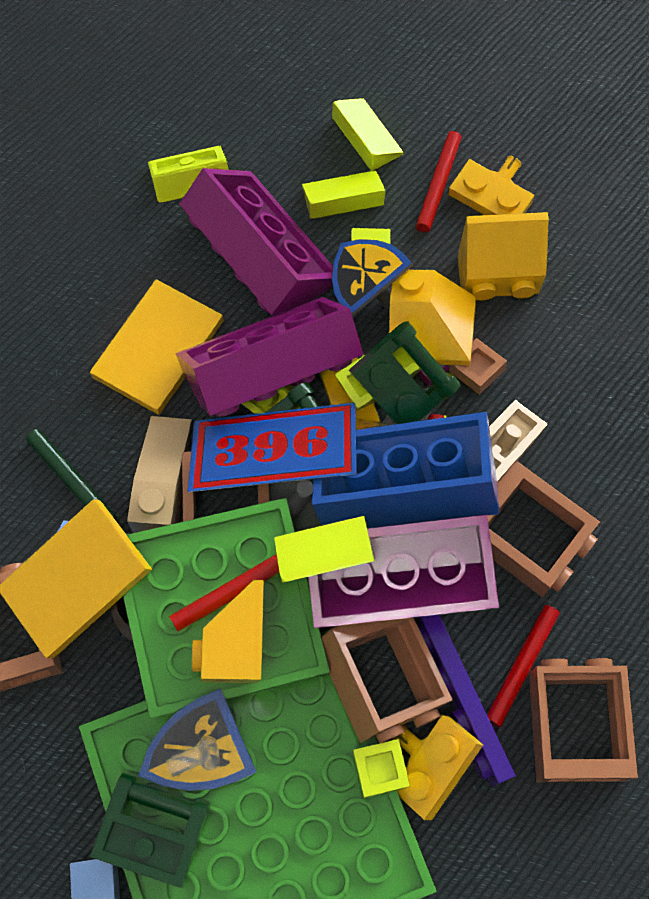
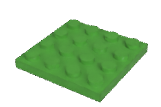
(193, 561)

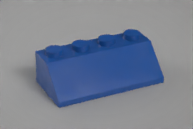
(415, 474)

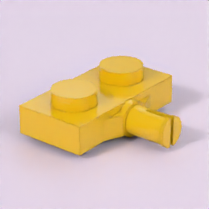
(491, 190)
(436, 764)

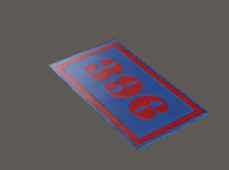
(273, 447)

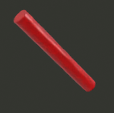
(438, 182)
(223, 594)
(522, 665)

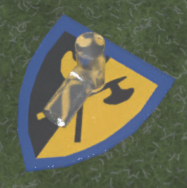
(198, 748)

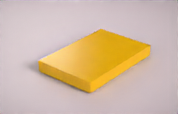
(143, 353)
(73, 578)

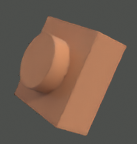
(484, 367)

